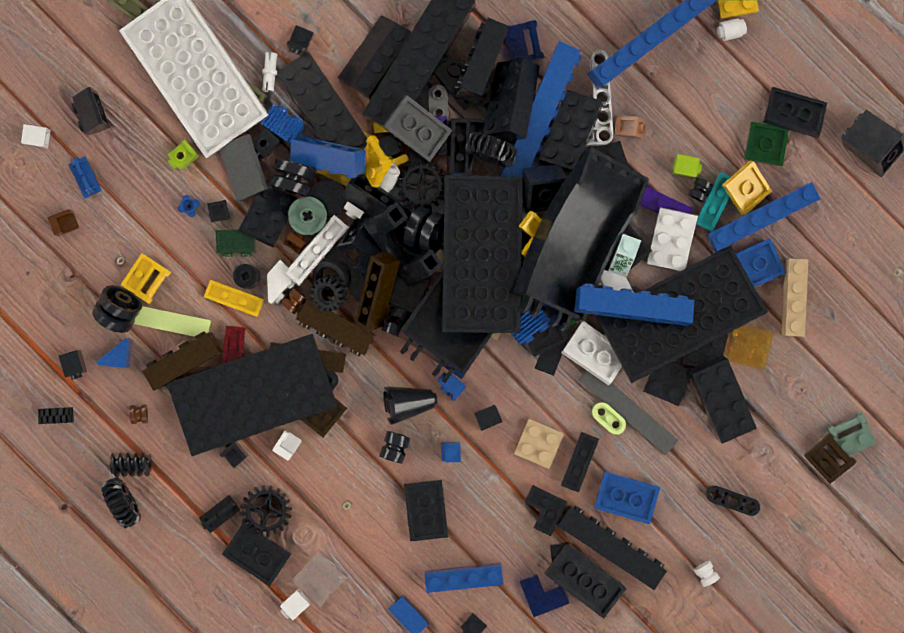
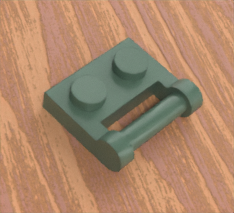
(856, 440)

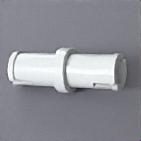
(269, 72)

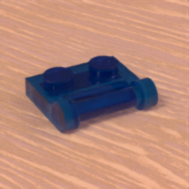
(517, 45)

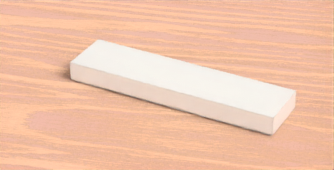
(316, 250)

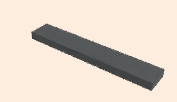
(630, 412)

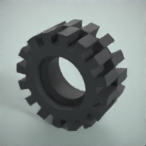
(320, 297)
(55, 415)

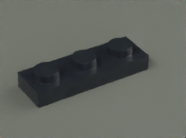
(579, 462)

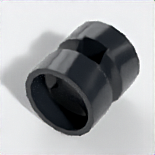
(246, 276)
(390, 325)
(394, 447)

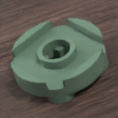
(296, 216)

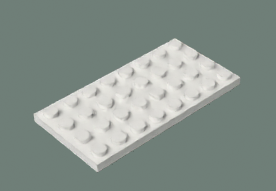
(194, 73)

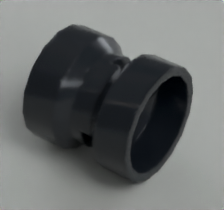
(700, 190)

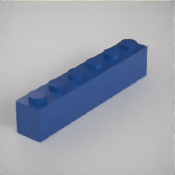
(763, 217)
(635, 306)

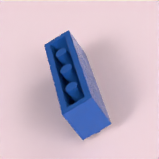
(328, 156)
(463, 577)

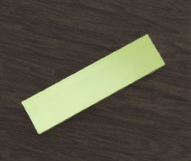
(172, 322)

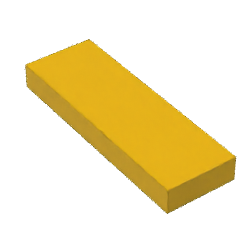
(234, 298)

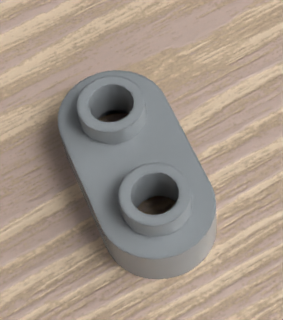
(438, 103)

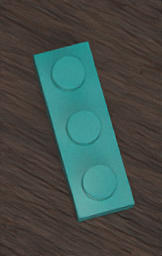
(714, 204)

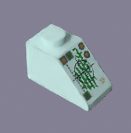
(624, 255)

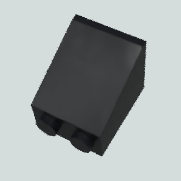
(874, 142)

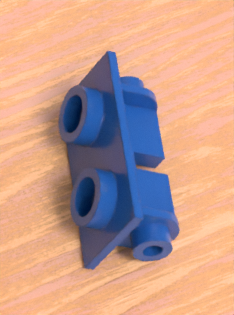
(84, 177)

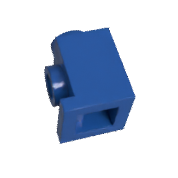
(452, 386)
(450, 452)

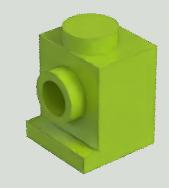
(189, 156)

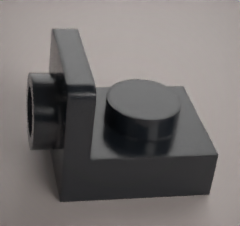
(299, 40)

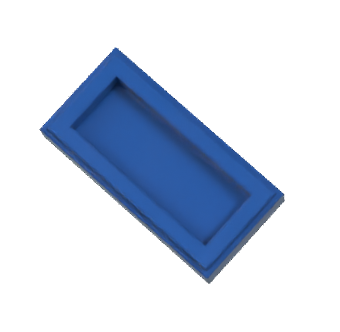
(408, 616)

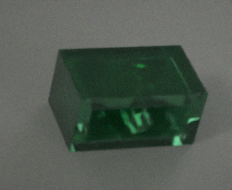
(232, 242)

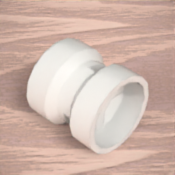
(706, 573)

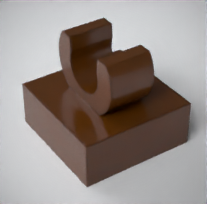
(295, 242)

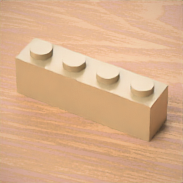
(794, 297)

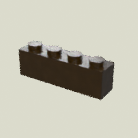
(376, 291)
(336, 327)
(182, 361)

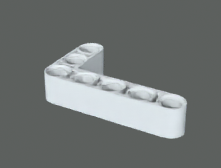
(606, 108)

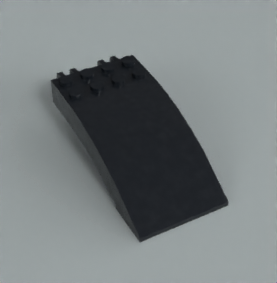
(578, 235)
(449, 349)

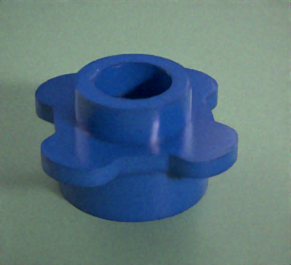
(183, 206)

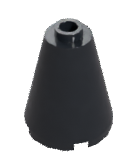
(407, 402)

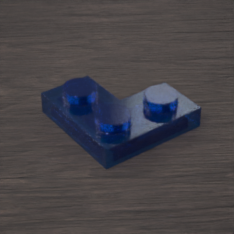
(540, 600)

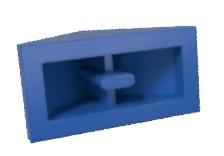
(118, 356)

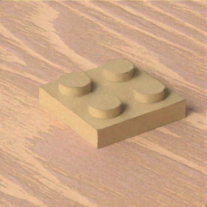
(538, 443)

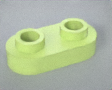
(608, 418)

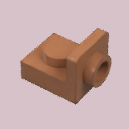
(630, 126)

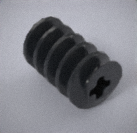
(130, 465)

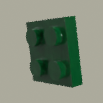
(766, 144)

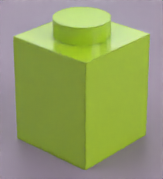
(686, 166)

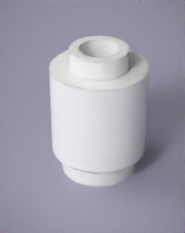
(731, 29)
(390, 178)

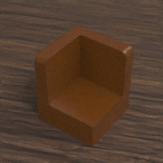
(63, 222)

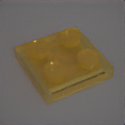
(750, 347)

